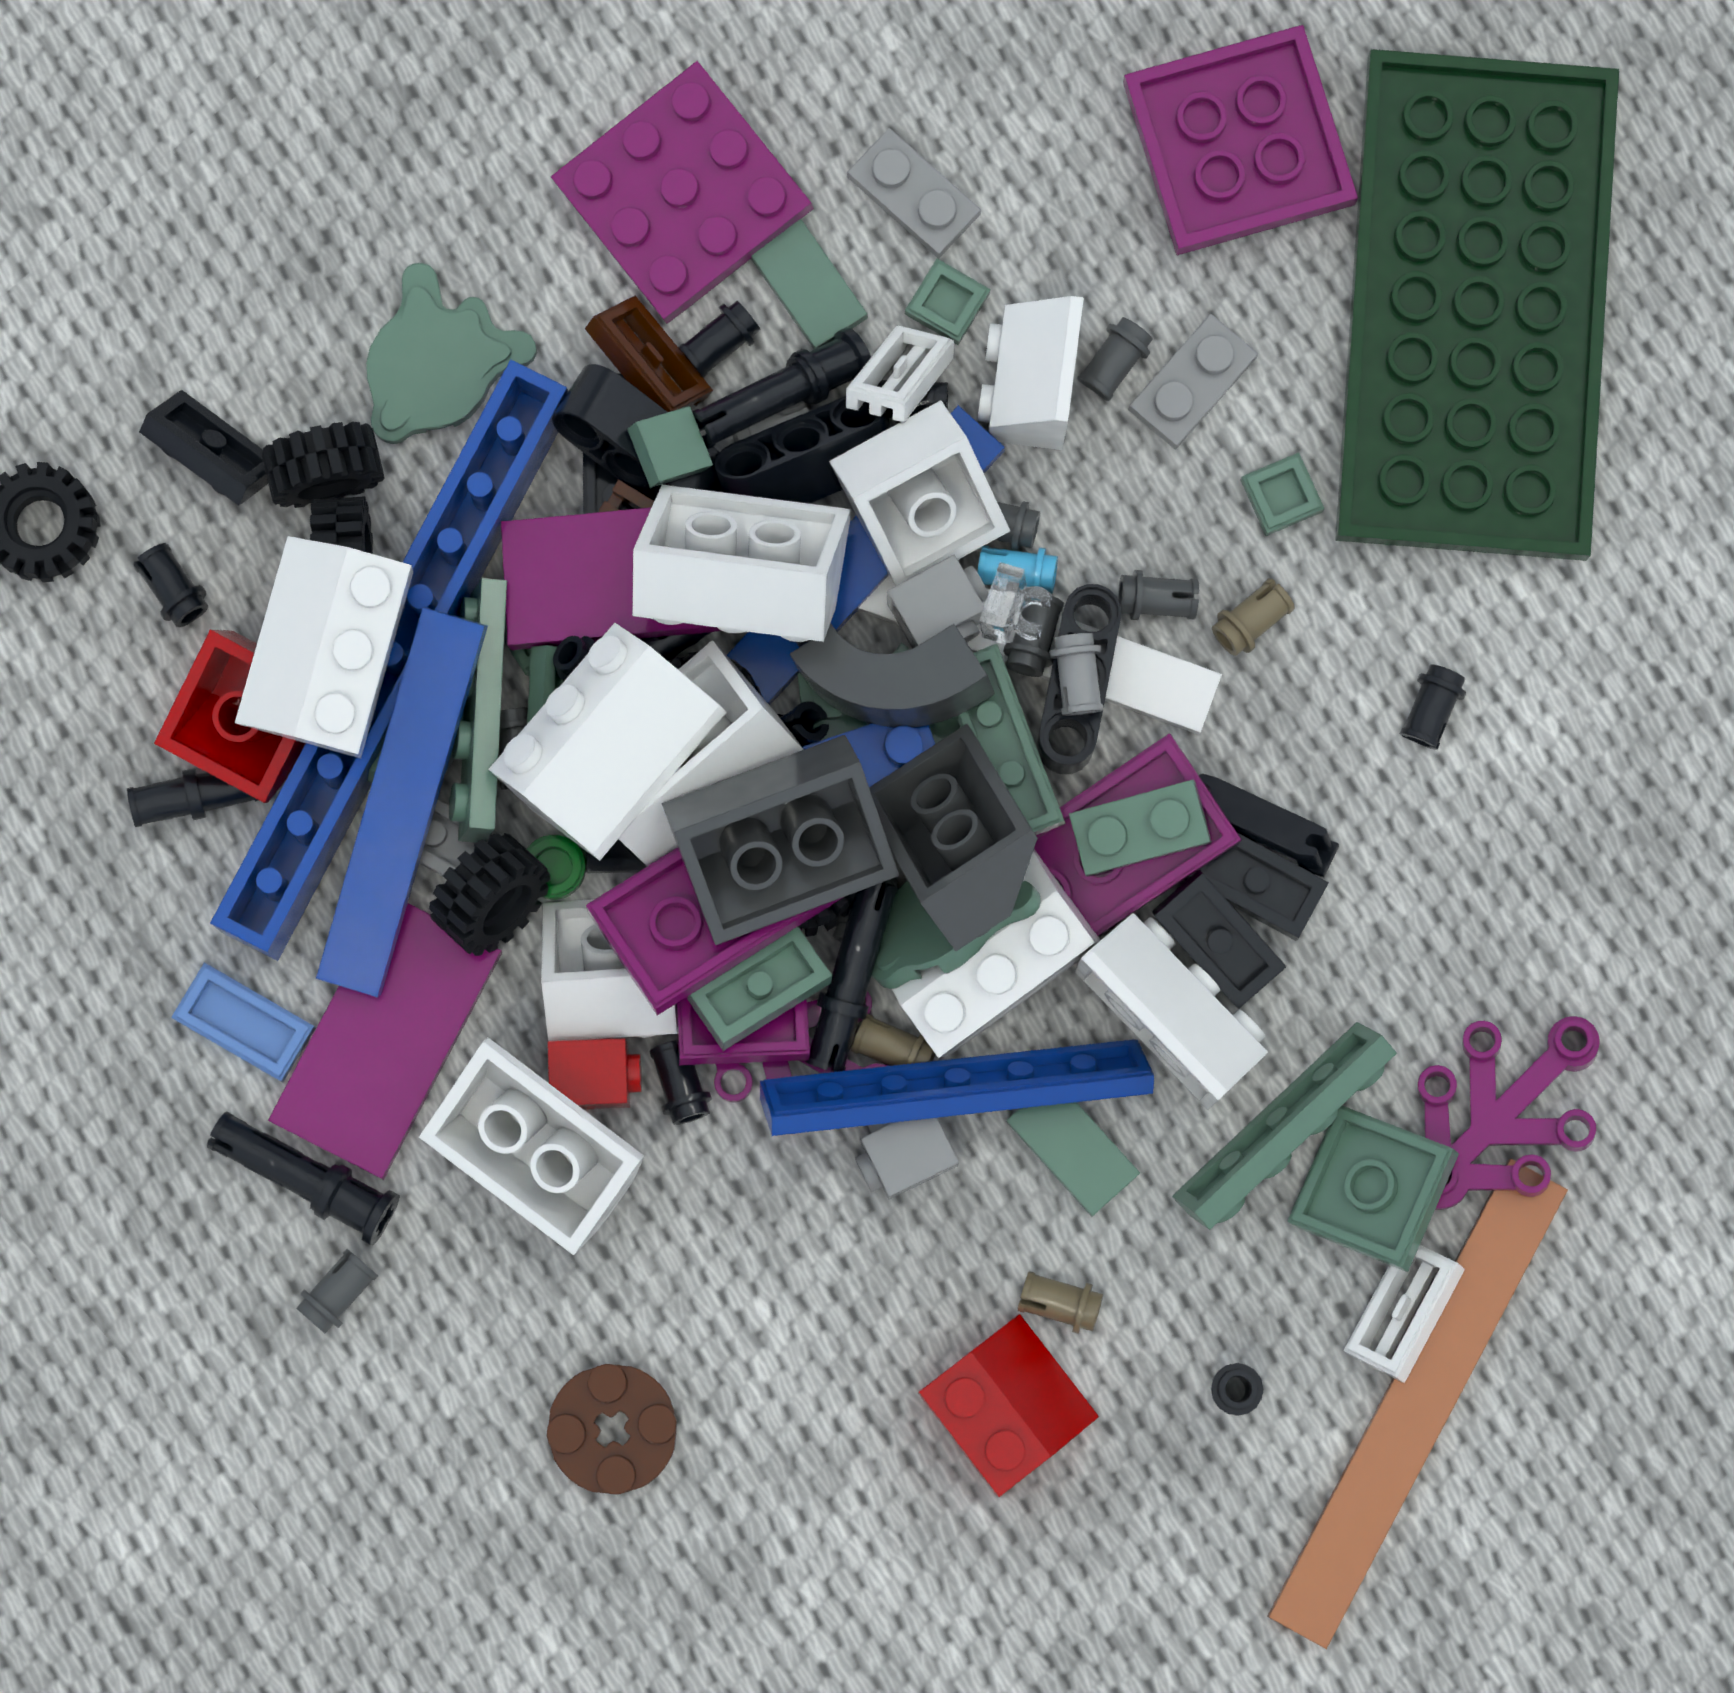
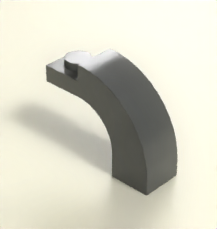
(898, 688)

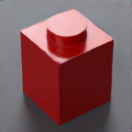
(595, 1072)

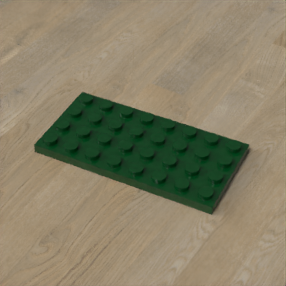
(1478, 305)

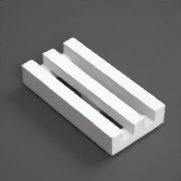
(911, 377)
(1422, 1323)

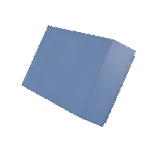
(243, 1022)

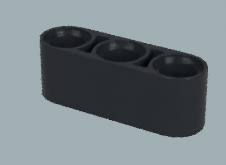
(596, 422)
(795, 455)
(1085, 724)

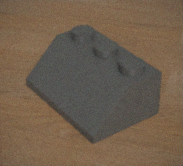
(956, 835)
(781, 839)

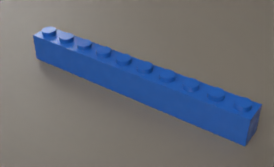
(447, 565)

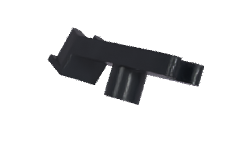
(1274, 826)

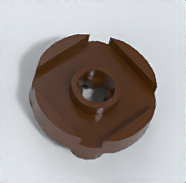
(649, 1424)

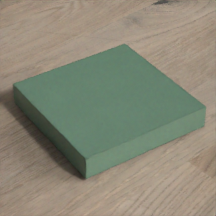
(1373, 1188)

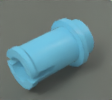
(1039, 568)

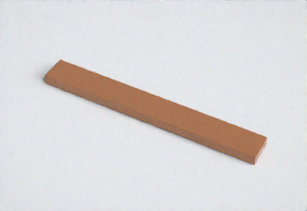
(1413, 1414)

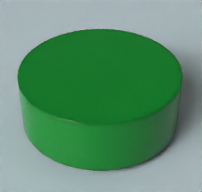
(564, 864)

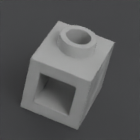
(937, 600)
(904, 1155)

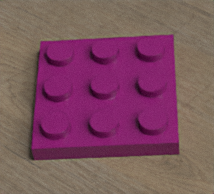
(1240, 140)
(682, 192)

